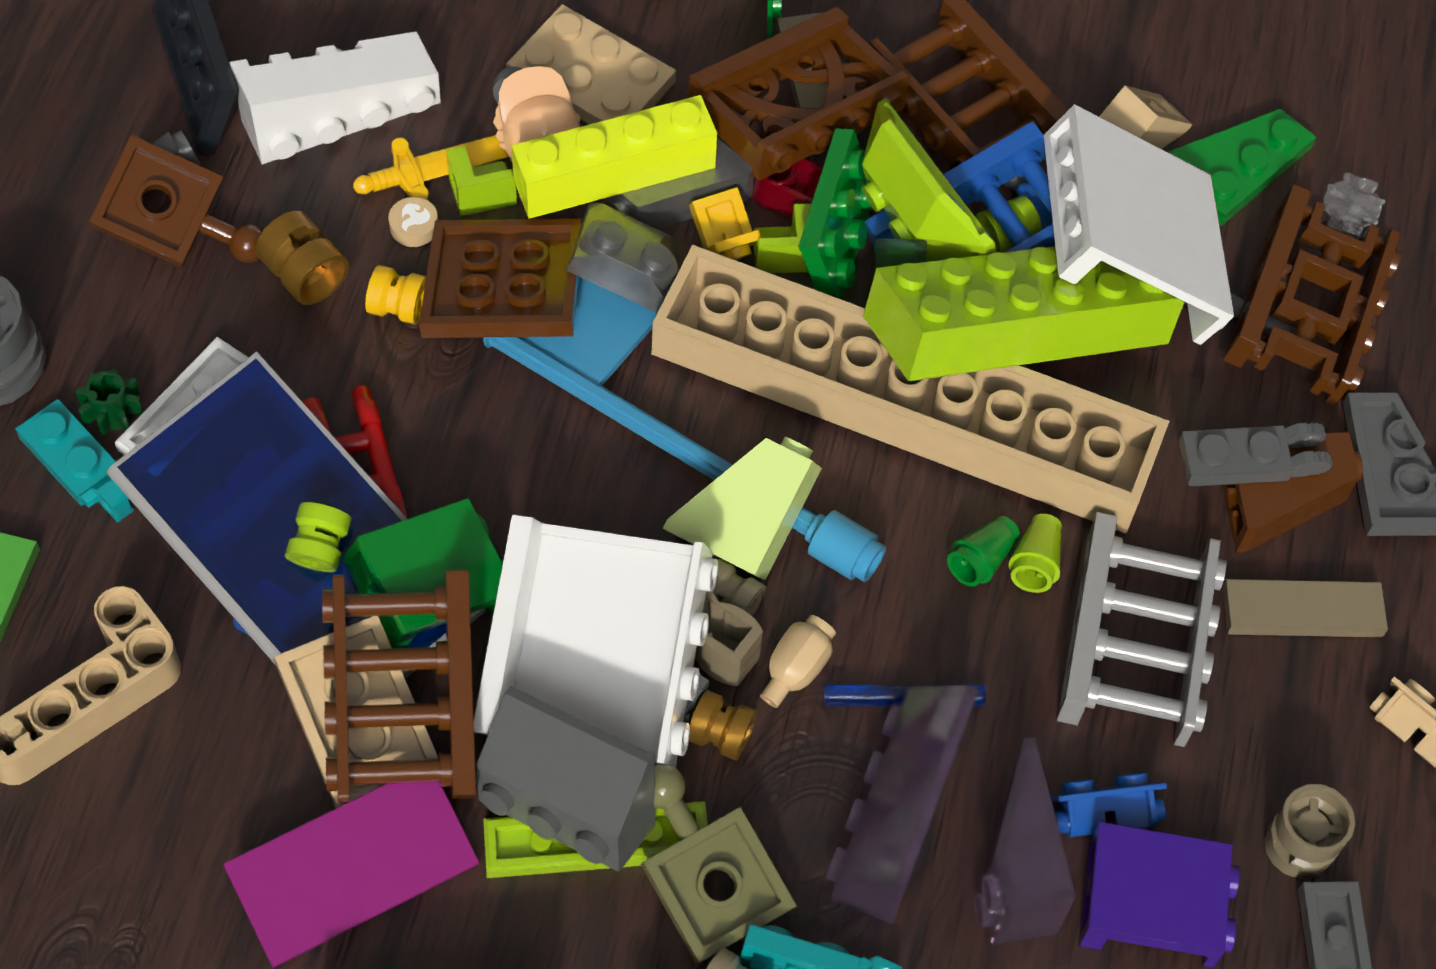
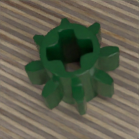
(109, 400)

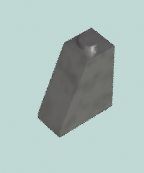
(670, 200)

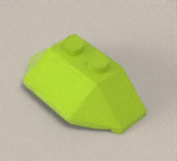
(916, 192)

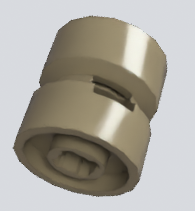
(1309, 831)

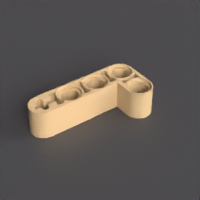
(76, 690)

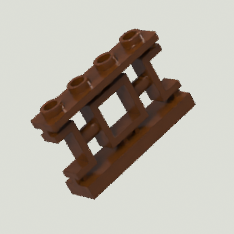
(1279, 281)

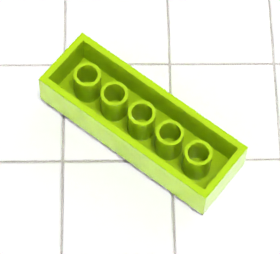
(1010, 313)

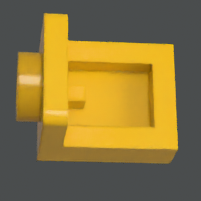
(724, 224)

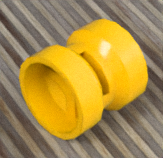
(395, 294)

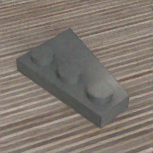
(1397, 474)

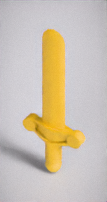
(412, 171)

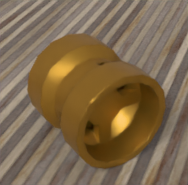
(722, 725)

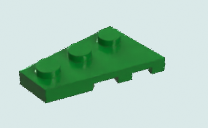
(1247, 158)

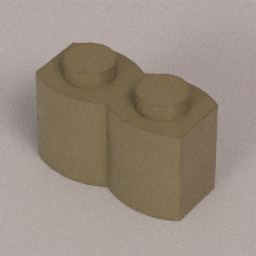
(731, 642)

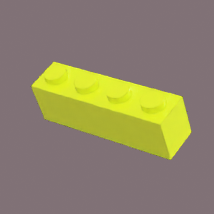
(614, 156)

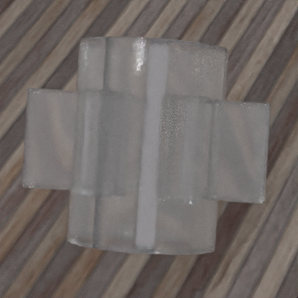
(1353, 204)

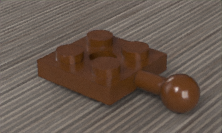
(174, 231)

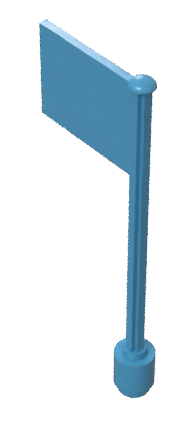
(603, 337)

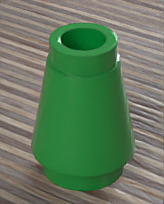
(982, 551)

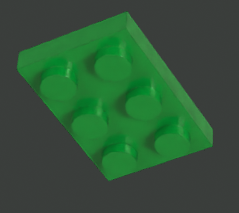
(837, 217)

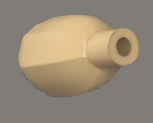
(798, 658)

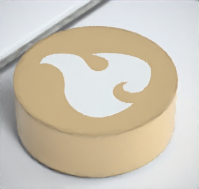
(412, 221)

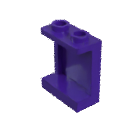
(1159, 892)

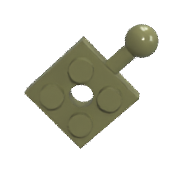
(722, 845)

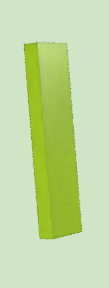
(519, 851)

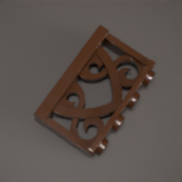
(799, 131)

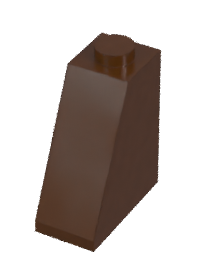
(1272, 508)

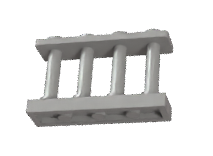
(1092, 643)

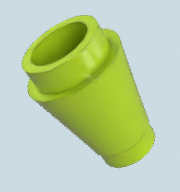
(1038, 555)

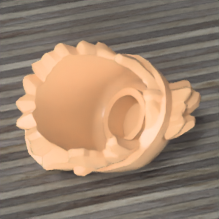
(533, 106)

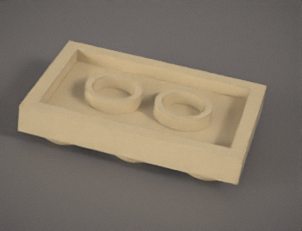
(598, 68)
(305, 683)

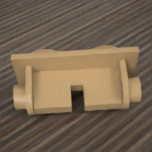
(1408, 712)

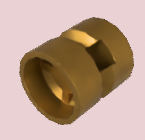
(302, 257)

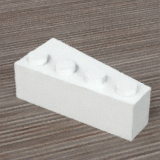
(332, 94)

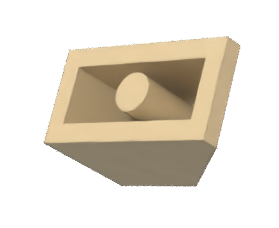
(1146, 116)

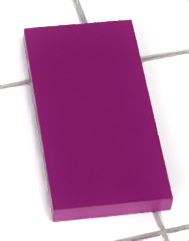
(349, 866)

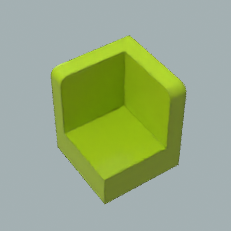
(481, 186)
(779, 247)

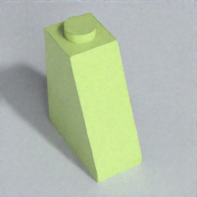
(750, 506)

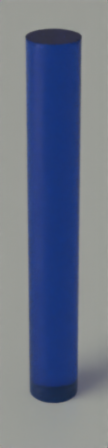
(880, 695)

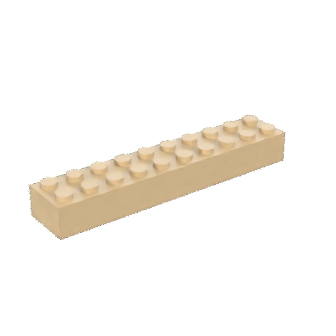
(829, 363)

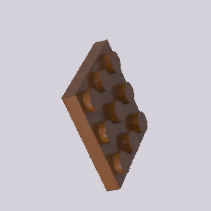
(500, 279)

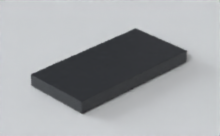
(197, 67)

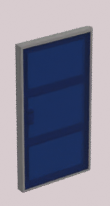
(227, 495)

